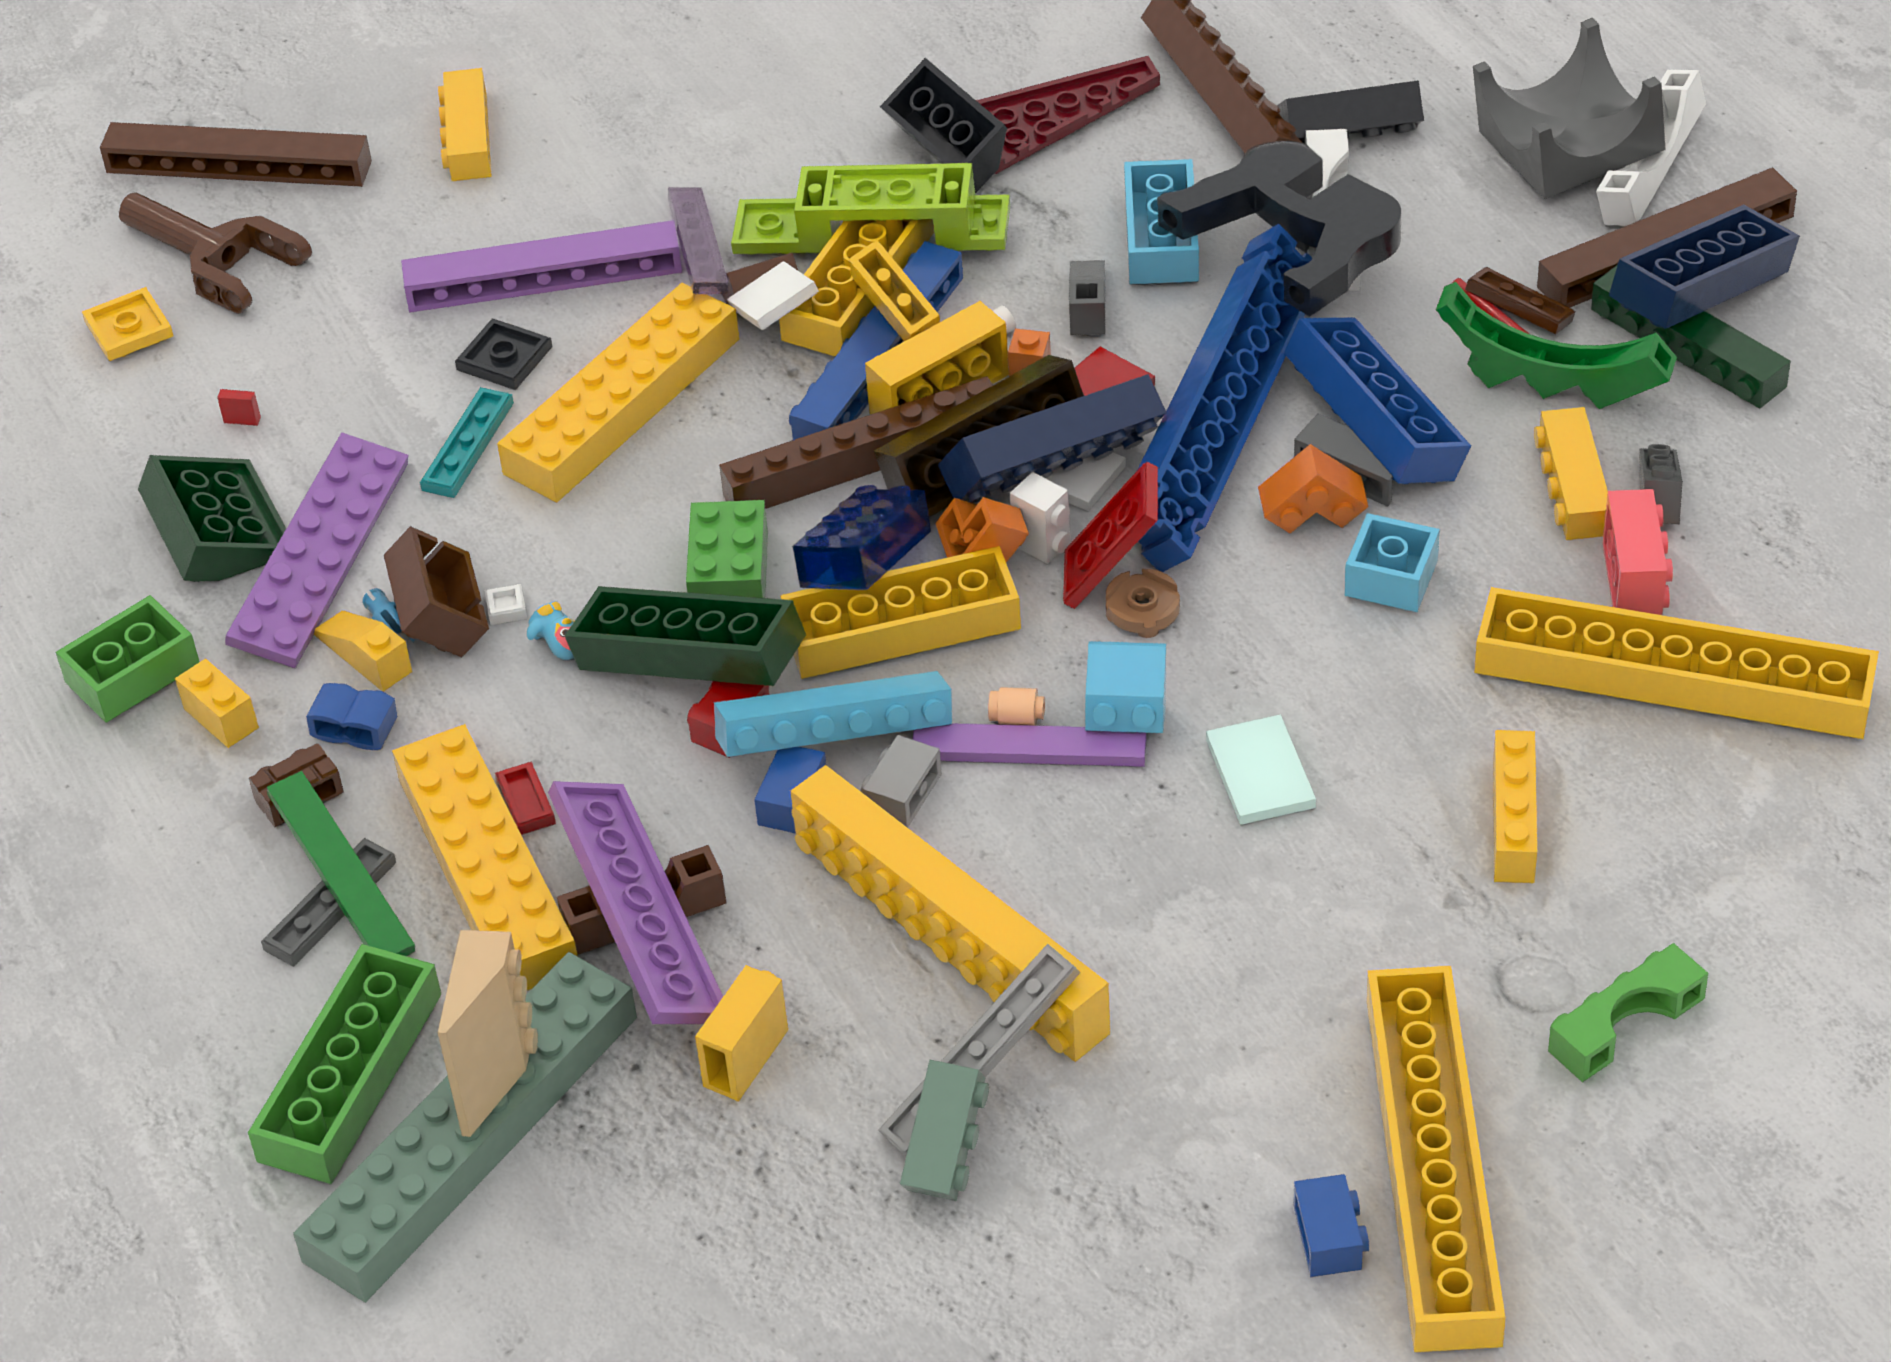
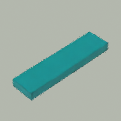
(466, 442)

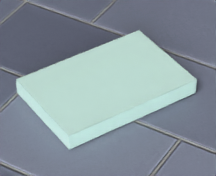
(1260, 769)

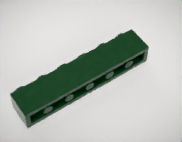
(1706, 347)

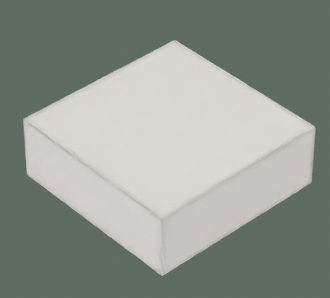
(505, 604)

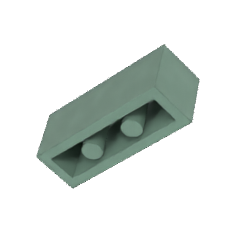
(944, 1130)

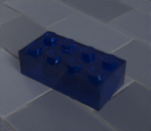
(862, 538)

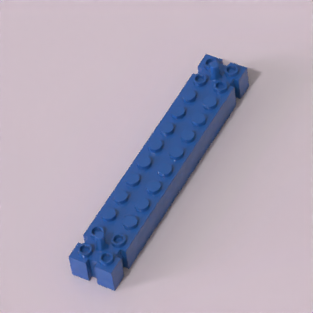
(1221, 396)

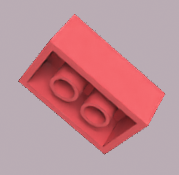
(1636, 551)

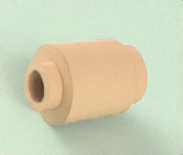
(1016, 706)

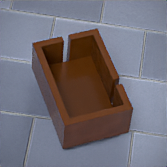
(436, 595)

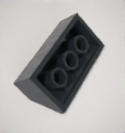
(1357, 110)
(947, 121)

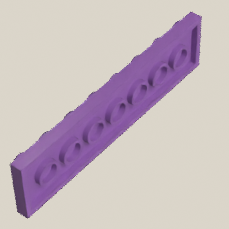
(317, 550)
(637, 902)

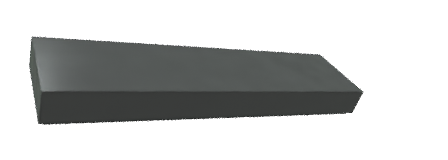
(320, 911)

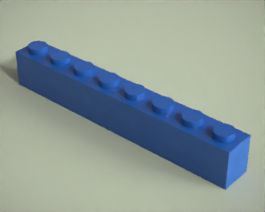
(842, 388)

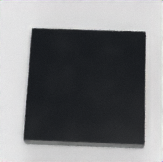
(503, 354)

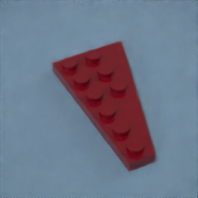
(1059, 107)

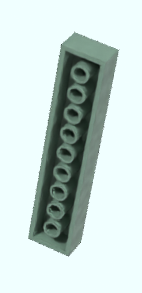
(426, 1162)

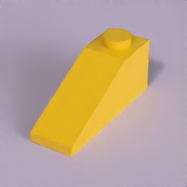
(367, 647)

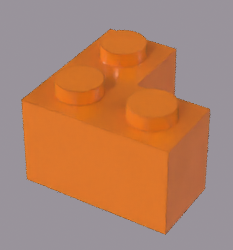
(1312, 485)
(981, 526)

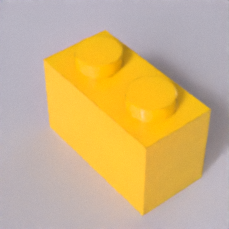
(217, 703)

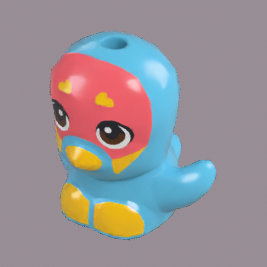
(552, 625)

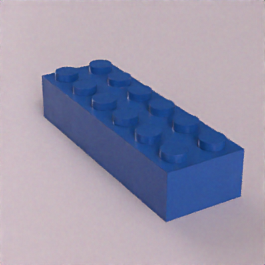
(1377, 400)

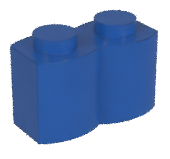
(352, 716)

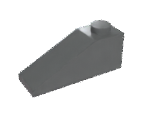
(1346, 447)

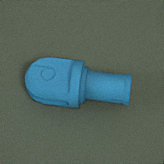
(383, 610)

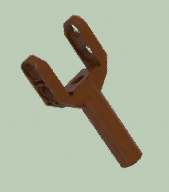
(215, 248)

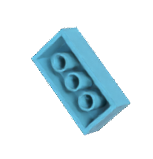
(1153, 251)

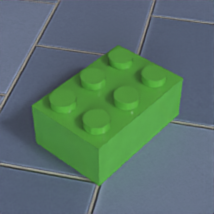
(727, 548)
(127, 658)

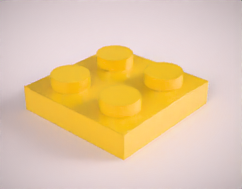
(127, 324)

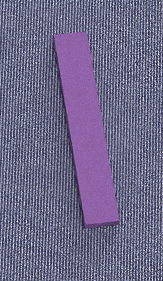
(1034, 744)

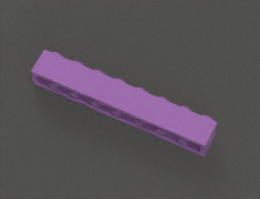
(541, 266)

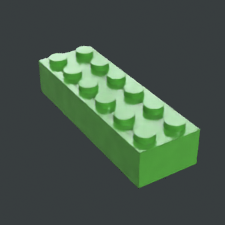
(345, 1064)

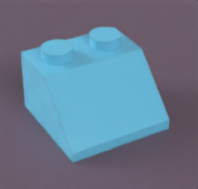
(1125, 687)

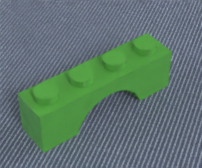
(1664, 984)

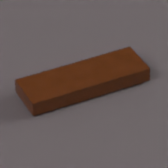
(1520, 300)

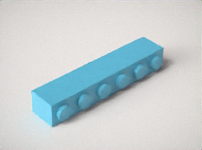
(832, 713)

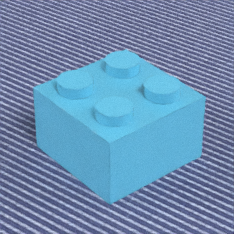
(1392, 562)

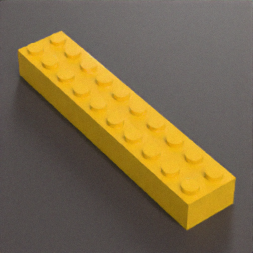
(1676, 662)
(941, 905)
(1434, 1161)

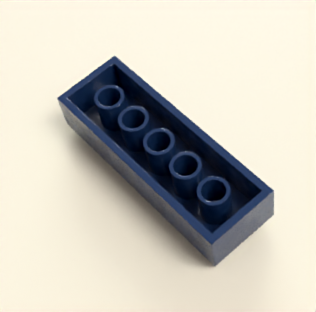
(1703, 266)
(1052, 439)

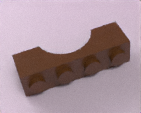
(693, 878)

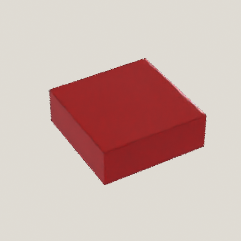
(239, 407)

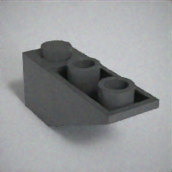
(1087, 297)
(1661, 472)

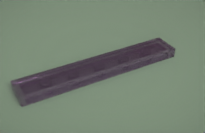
(697, 240)

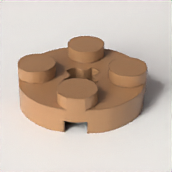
(1142, 618)

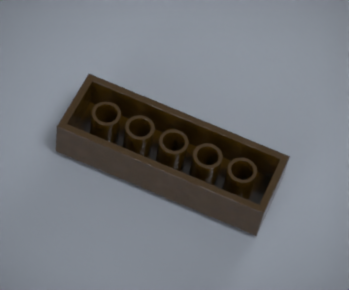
(915, 455)

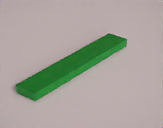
(339, 865)

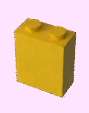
(742, 1032)

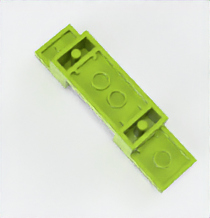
(873, 193)

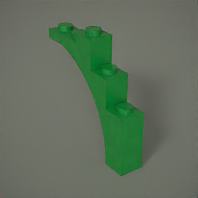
(1601, 371)

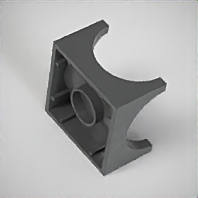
(1572, 122)

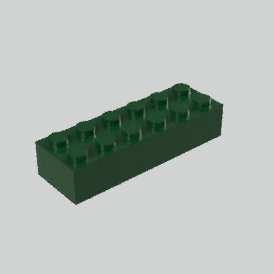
(686, 635)

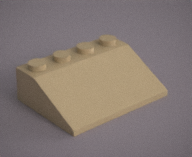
(485, 1024)

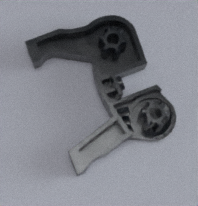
(1346, 222)

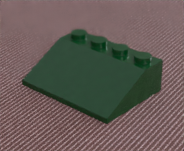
(211, 514)

